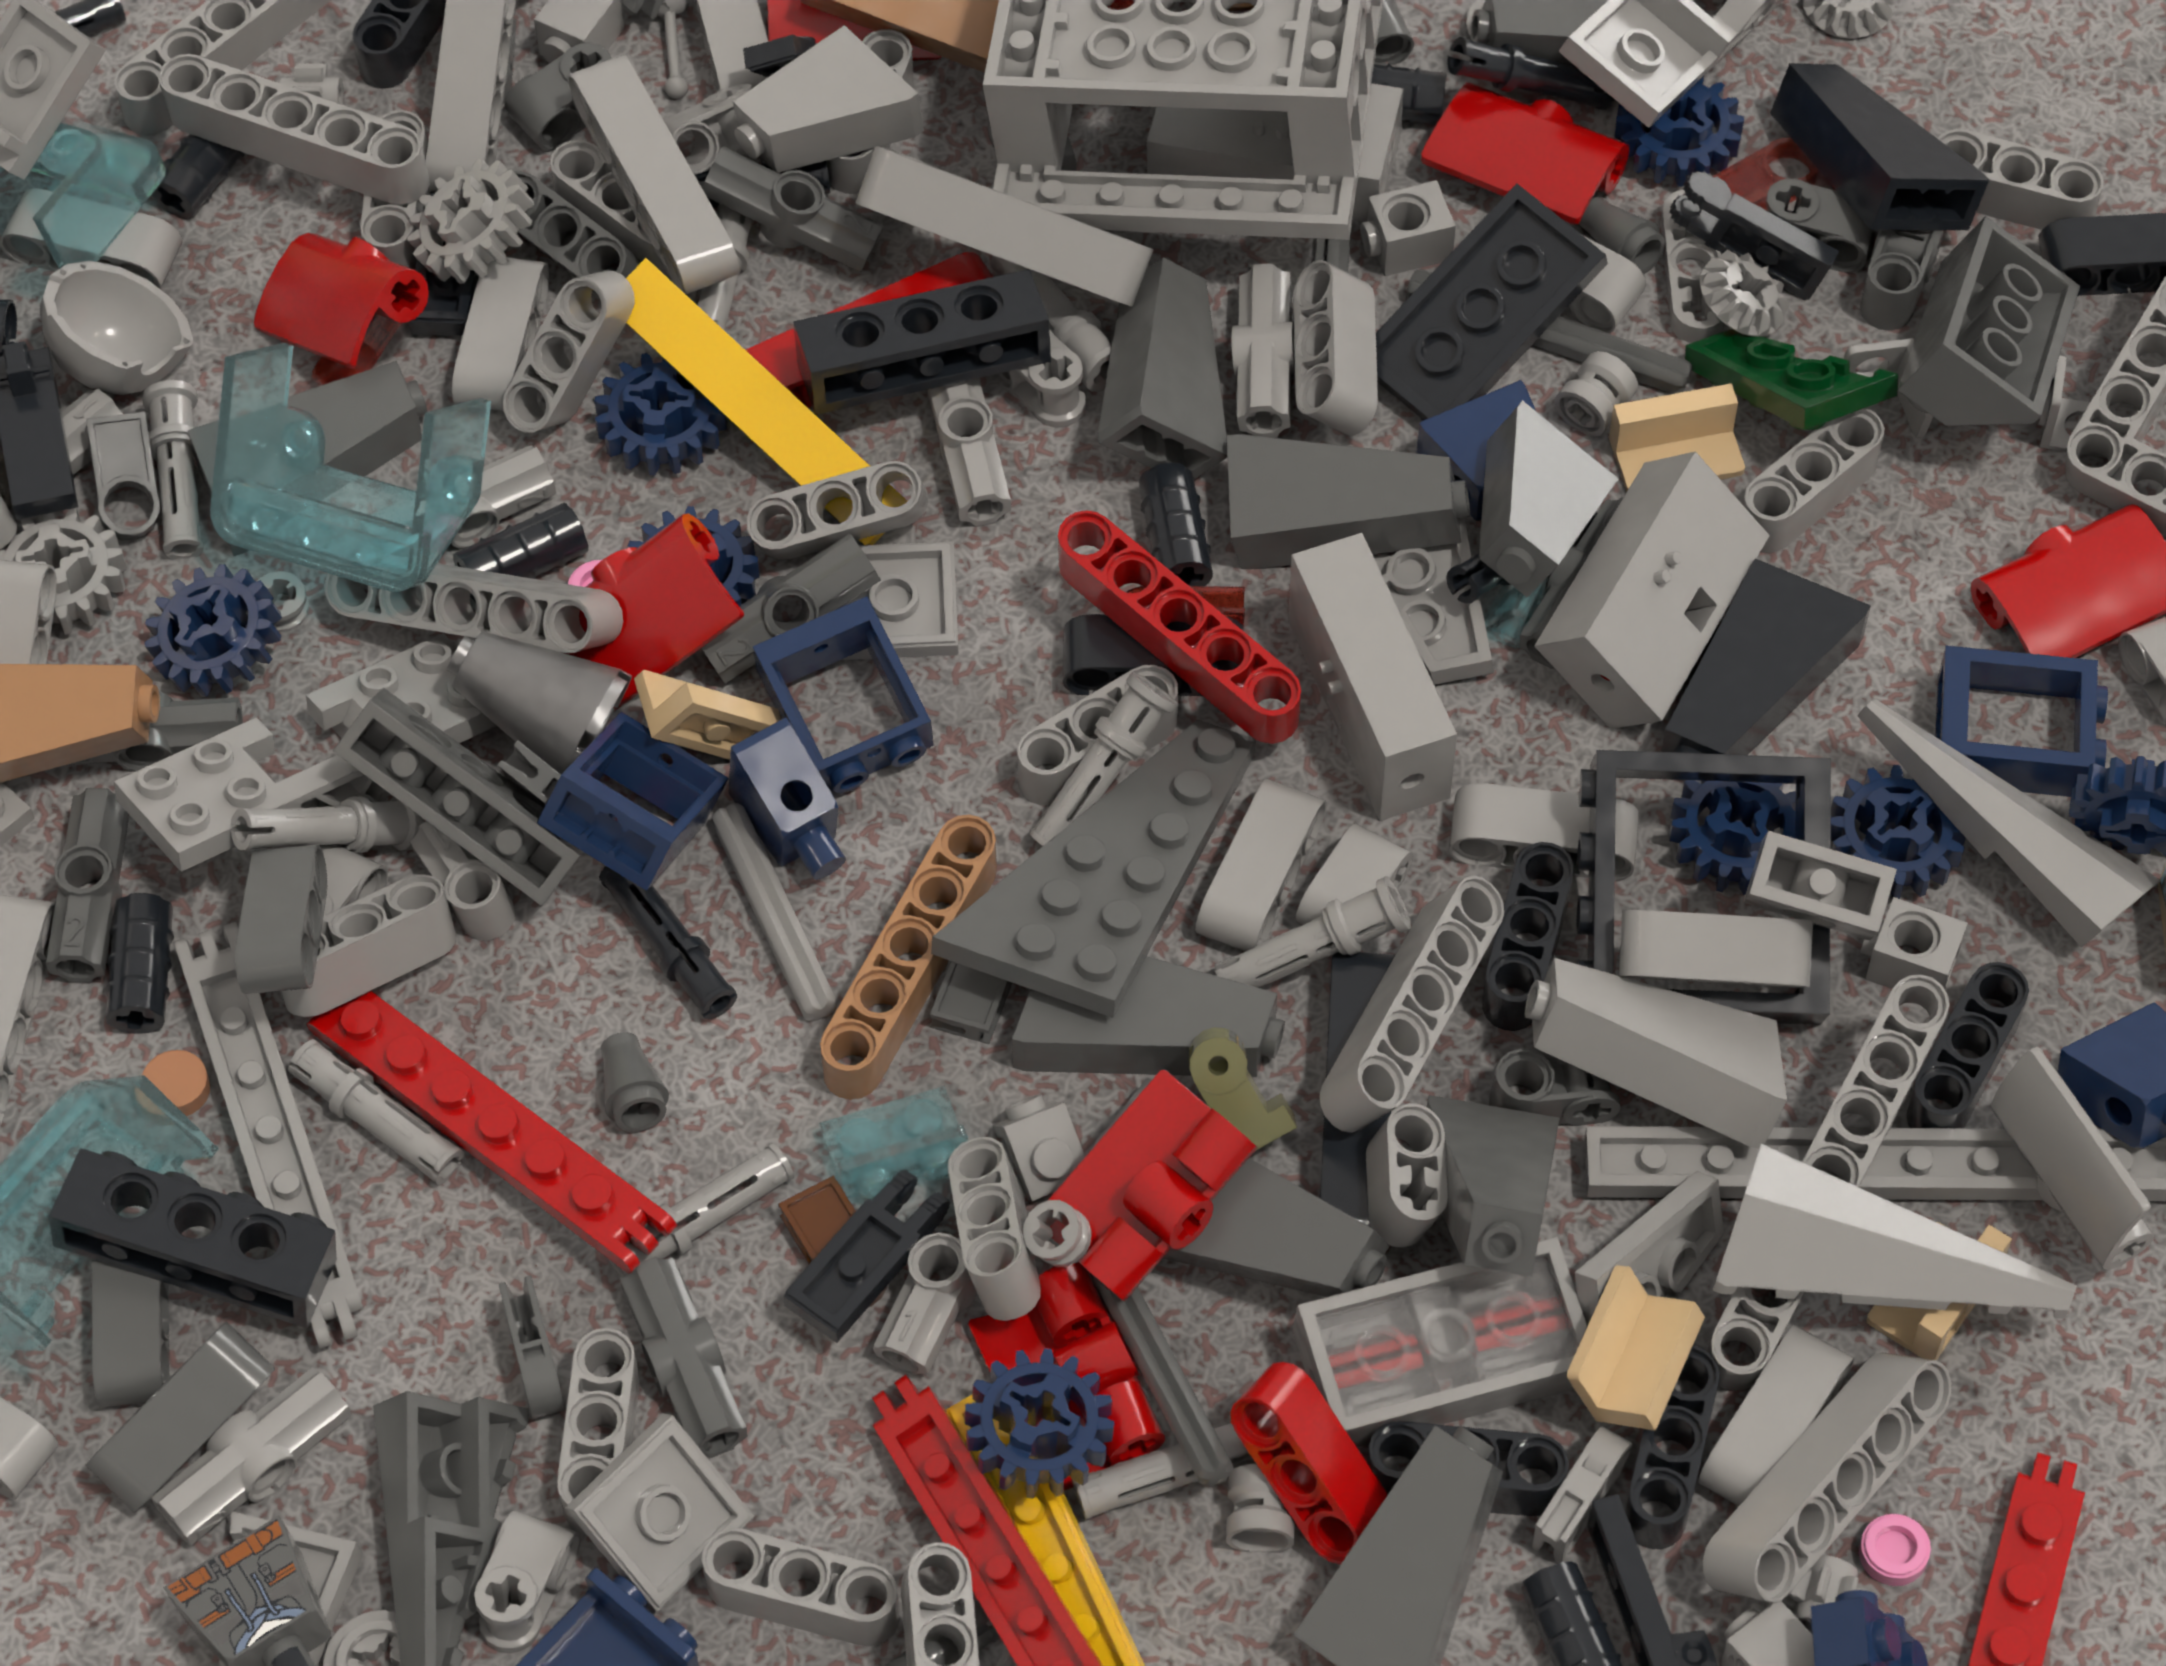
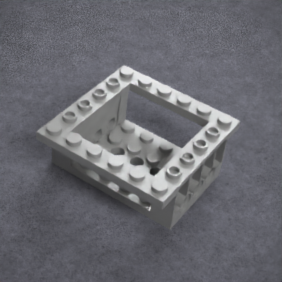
(1276, 57)

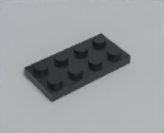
(1484, 306)

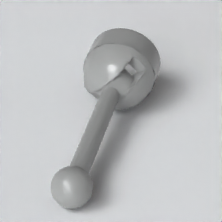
(675, 86)

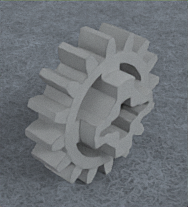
(470, 220)
(84, 561)

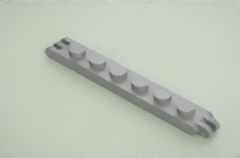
(264, 1110)

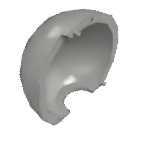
(112, 327)

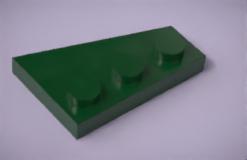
(1790, 387)

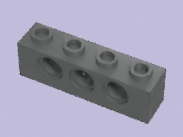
(457, 794)

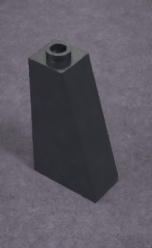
(1875, 153)
(1764, 661)

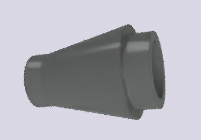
(1624, 233)
(631, 1086)

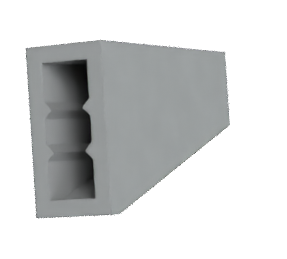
(1664, 1046)

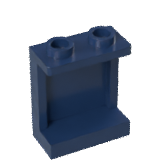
(613, 1630)

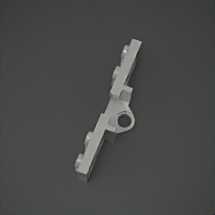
(1658, 49)
(40, 77)
(192, 795)

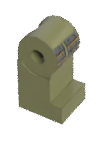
(1226, 1085)

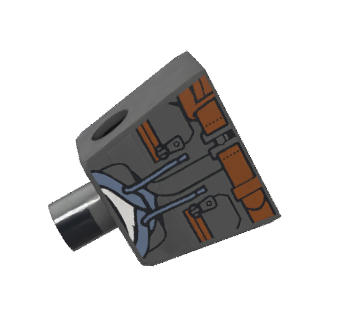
(254, 1601)

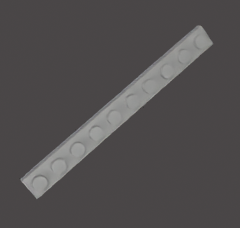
(1907, 1165)

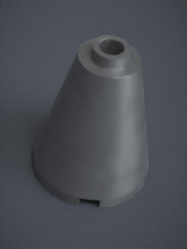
(538, 694)

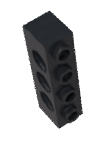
(922, 341)
(215, 1265)

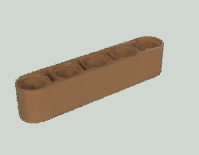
(902, 982)

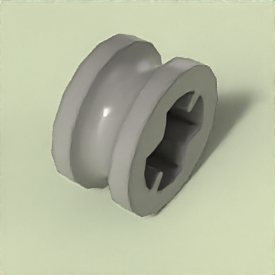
(297, 607)
(1075, 1234)

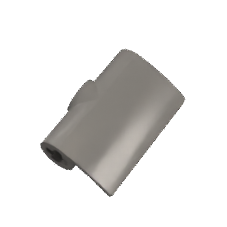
(2072, 1161)

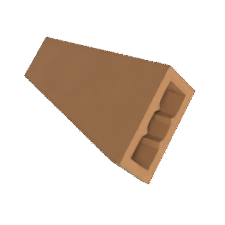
(944, 27)
(71, 714)

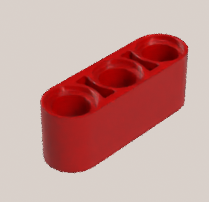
(1308, 1459)

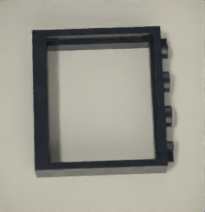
(1597, 856)

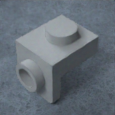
(1040, 1144)

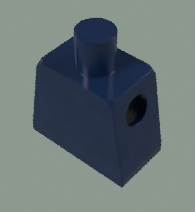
(1464, 436)
(786, 799)
(2122, 1076)

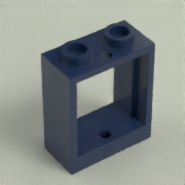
(822, 644)
(2023, 767)
(615, 827)

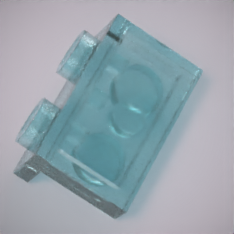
(897, 1135)

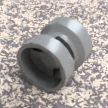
(1590, 399)
(1259, 1516)

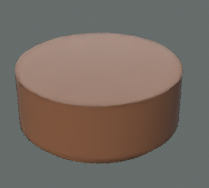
(180, 1078)

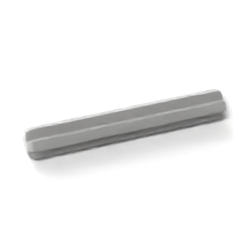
(774, 912)

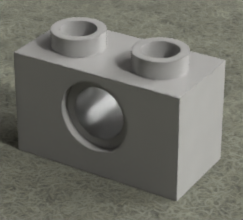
(1820, 885)

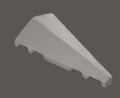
(2060, 864)
(1831, 1237)

